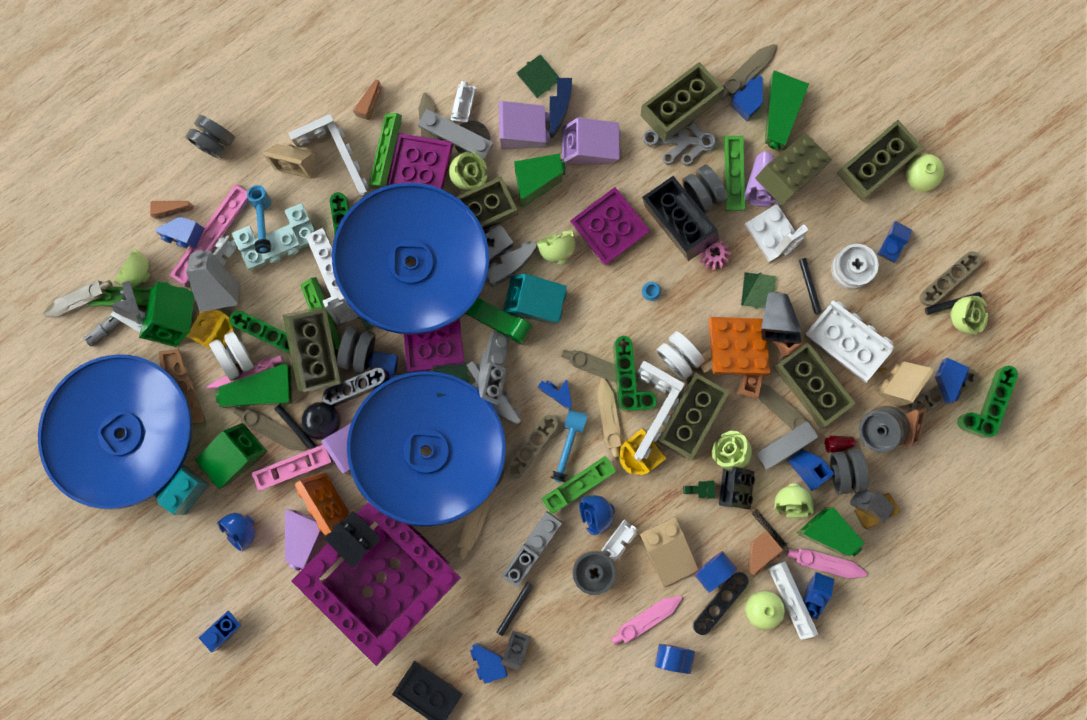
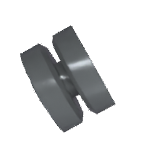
(209, 137)
(705, 188)
(356, 349)
(884, 429)
(849, 471)
(593, 584)

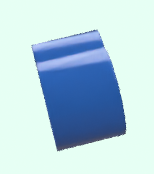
(715, 571)
(674, 658)

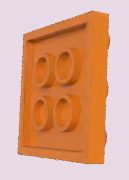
(738, 346)
(322, 501)

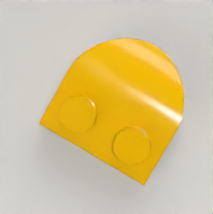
(209, 327)
(629, 449)

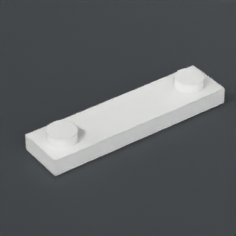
(793, 600)

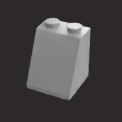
(211, 282)

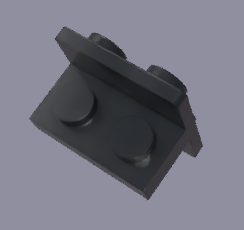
(737, 488)
(352, 538)

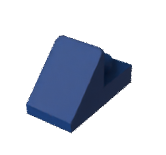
(894, 242)
(561, 396)

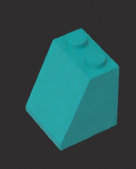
(535, 298)
(182, 491)

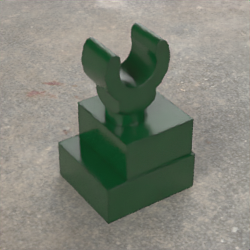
(705, 489)

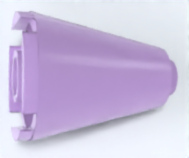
(755, 191)

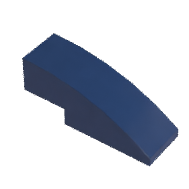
(559, 104)

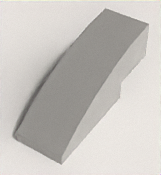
(787, 445)

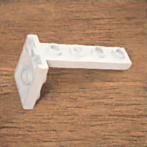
(319, 129)
(775, 233)
(322, 251)
(663, 383)

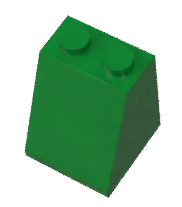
(538, 176)
(167, 314)
(230, 455)
(832, 532)

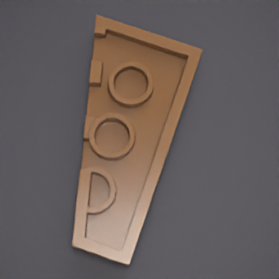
(174, 364)

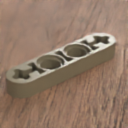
(950, 278)
(920, 399)
(528, 444)

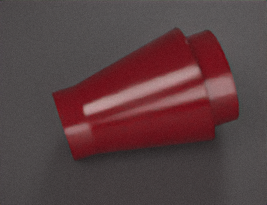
(838, 443)

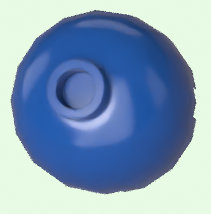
(597, 513)
(238, 529)

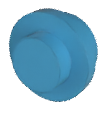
(651, 291)

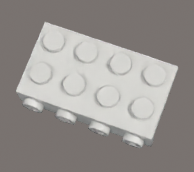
(850, 341)

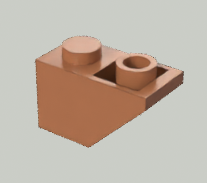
(761, 552)

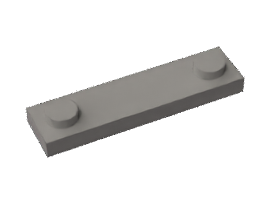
(454, 133)

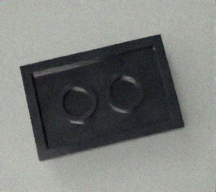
(427, 693)

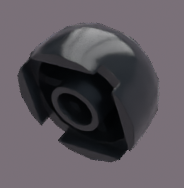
(320, 420)

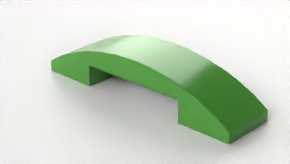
(578, 485)

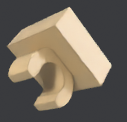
(707, 365)

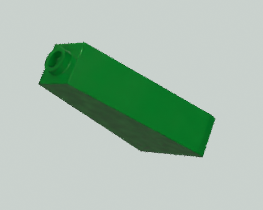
(783, 106)
(260, 389)

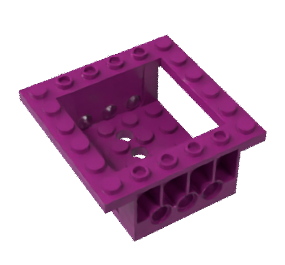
(367, 618)

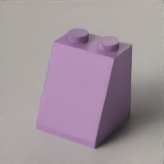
(522, 125)
(590, 142)
(337, 448)
(301, 539)

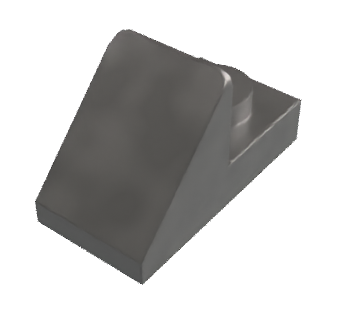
(128, 307)
(873, 504)
(515, 650)

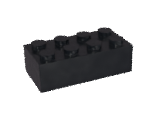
(681, 218)

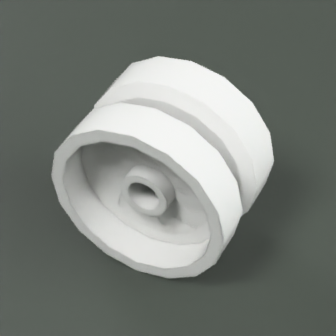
(862, 272)
(231, 355)
(680, 355)

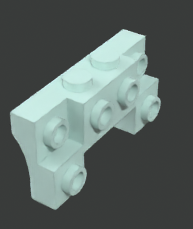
(282, 241)

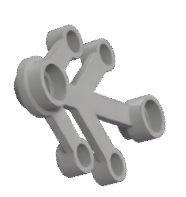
(683, 140)

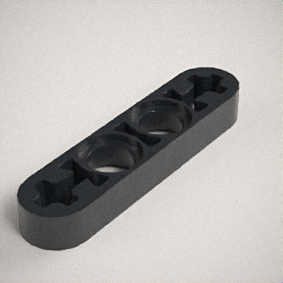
(355, 384)
(718, 601)

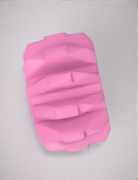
(717, 260)

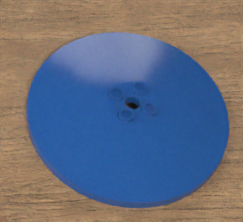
(405, 224)
(402, 420)
(82, 425)

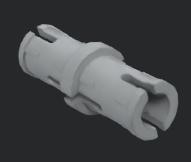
(101, 330)

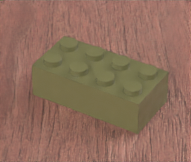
(682, 101)
(879, 160)
(793, 168)
(490, 203)
(311, 349)
(814, 385)
(693, 416)

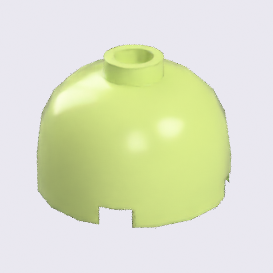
(468, 171)
(924, 172)
(557, 247)
(134, 270)
(969, 315)
(732, 450)
(794, 501)
(764, 610)

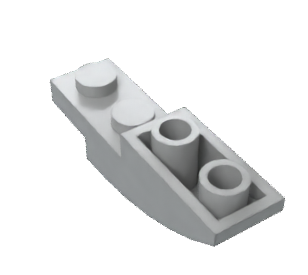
(512, 262)
(492, 368)
(503, 409)
(532, 549)

